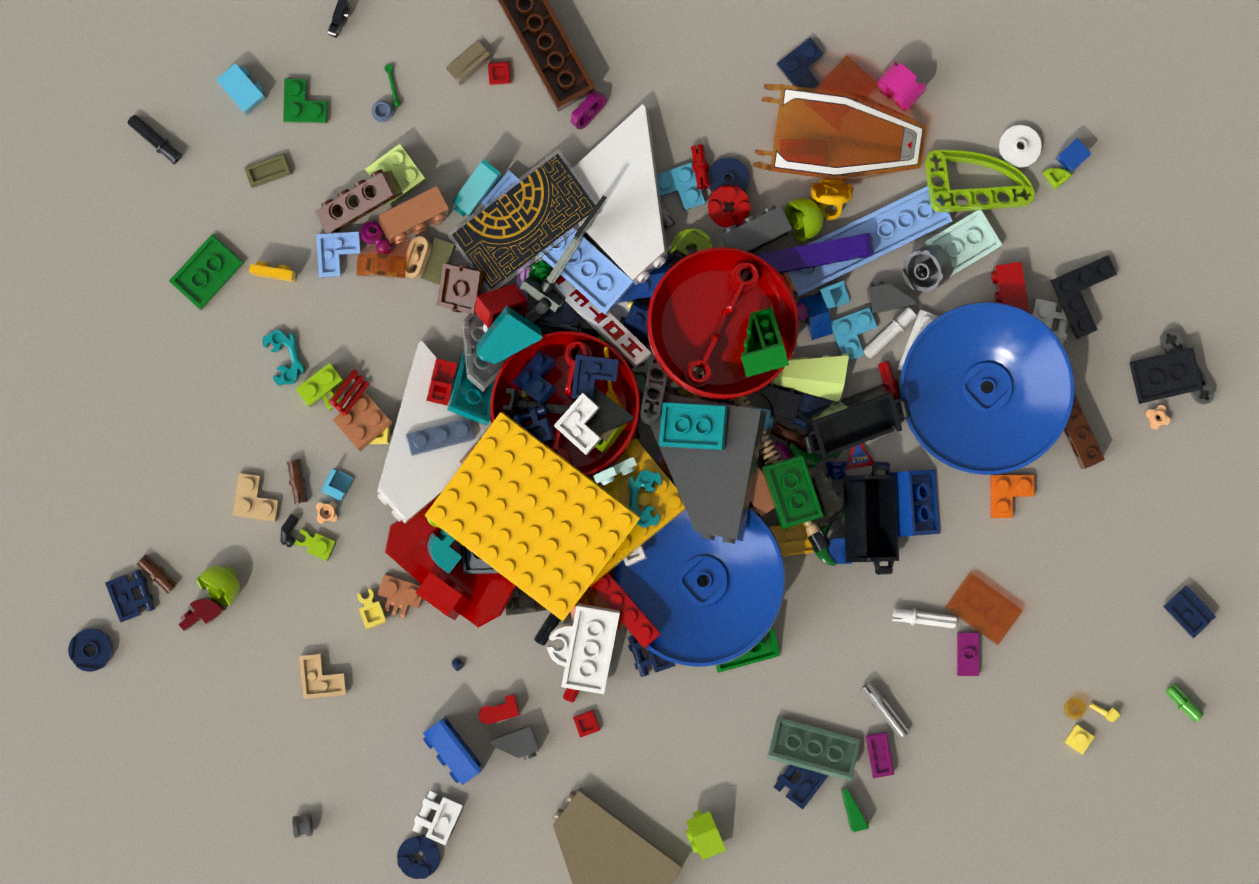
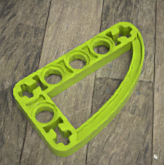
(945, 193)

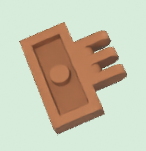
(399, 594)

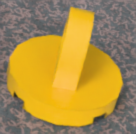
(832, 193)

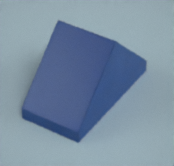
(819, 316)

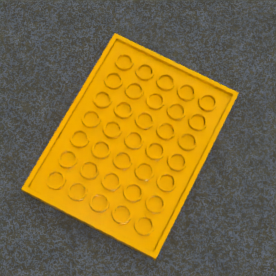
(532, 516)

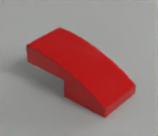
(441, 381)

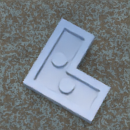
(331, 247)

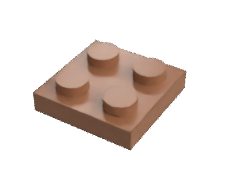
(363, 422)

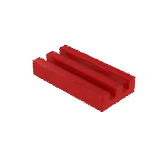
(358, 380)

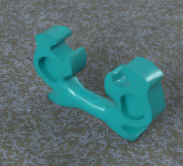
(288, 375)
(645, 479)

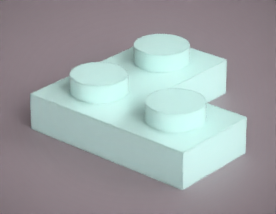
(608, 475)

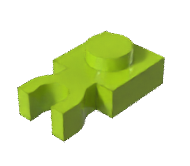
(318, 545)

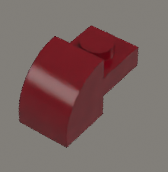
(204, 609)

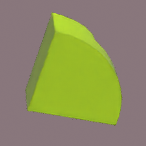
(1056, 176)

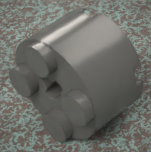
(927, 268)

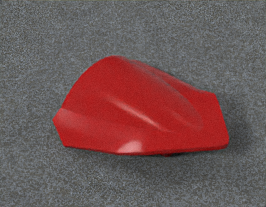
(409, 549)

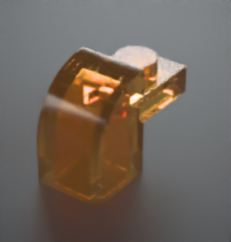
(381, 265)

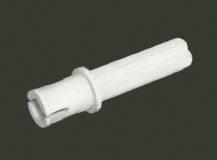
(890, 332)
(913, 616)

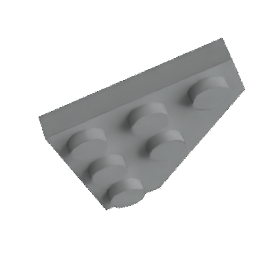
(478, 371)

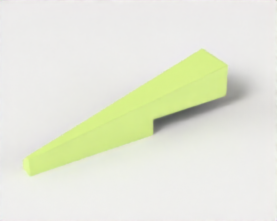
(815, 376)

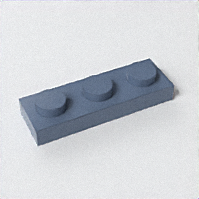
(440, 437)

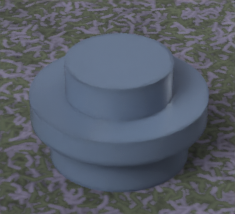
(382, 111)

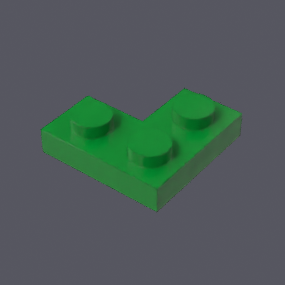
(297, 108)

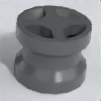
(302, 826)

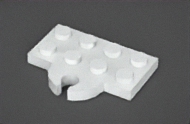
(586, 648)

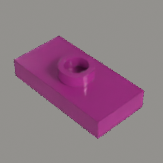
(967, 654)
(879, 754)

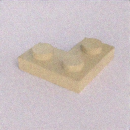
(249, 504)
(315, 683)

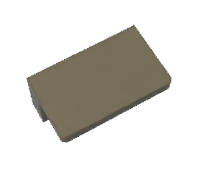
(469, 62)

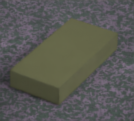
(268, 170)
(440, 254)

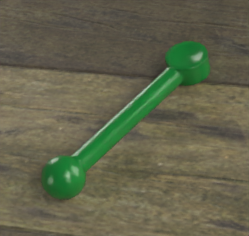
(389, 68)

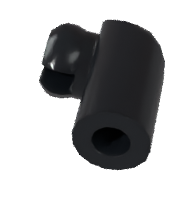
(286, 530)

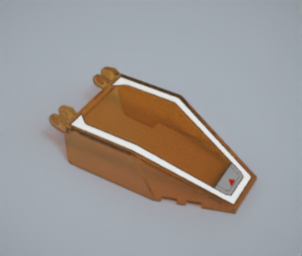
(840, 135)

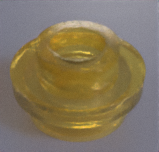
(1081, 708)

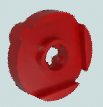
(728, 193)

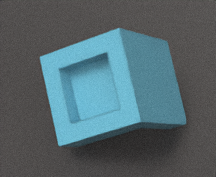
(835, 295)
(337, 484)

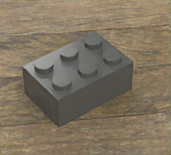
(757, 231)

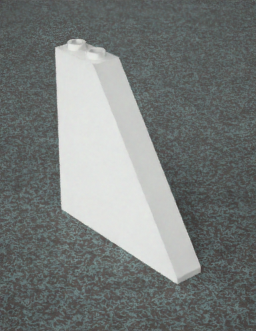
(631, 219)
(415, 481)

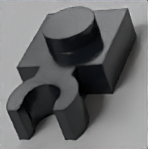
(340, 14)

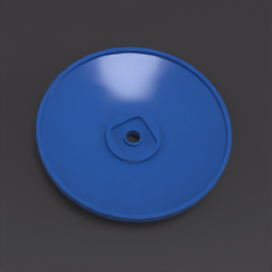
(995, 428)
(712, 621)

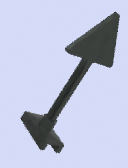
(543, 290)
(606, 418)

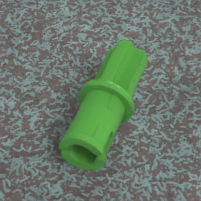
(1184, 702)

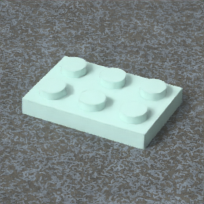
(967, 240)

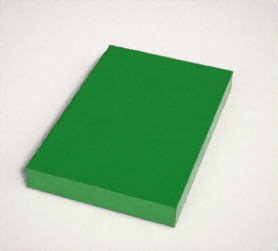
(206, 272)
(792, 492)

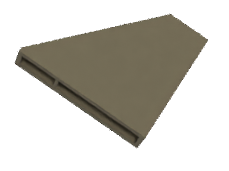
(606, 849)

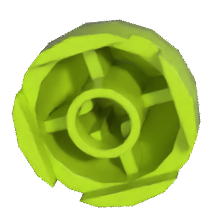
(805, 218)
(221, 584)

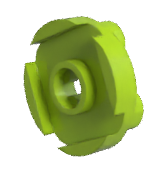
(688, 238)

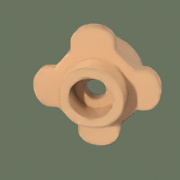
(1155, 423)
(322, 517)

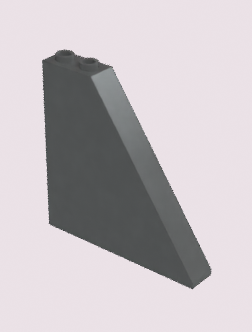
(716, 482)

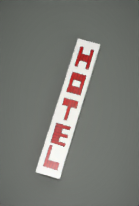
(606, 325)

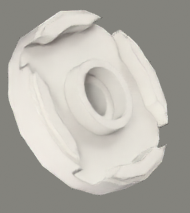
(1008, 146)

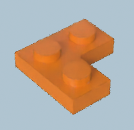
(1003, 490)

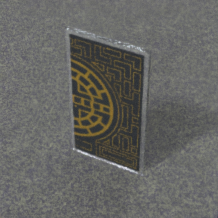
(524, 221)

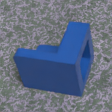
(1073, 155)
(837, 550)

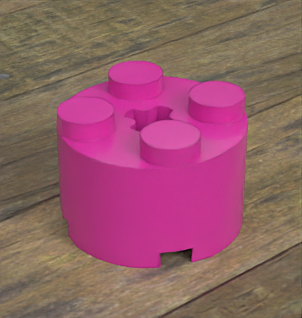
(900, 85)

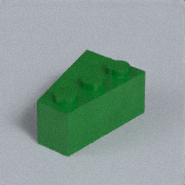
(763, 345)

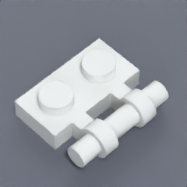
(1046, 312)
(443, 820)

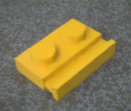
(281, 272)
(792, 540)

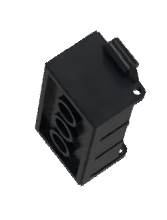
(853, 421)
(872, 518)

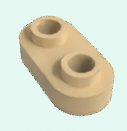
(416, 257)

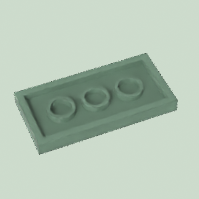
(814, 749)

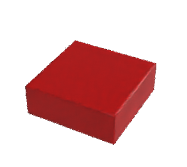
(499, 73)
(586, 723)

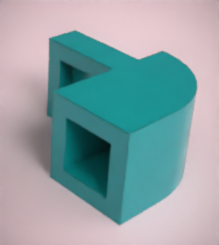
(441, 552)

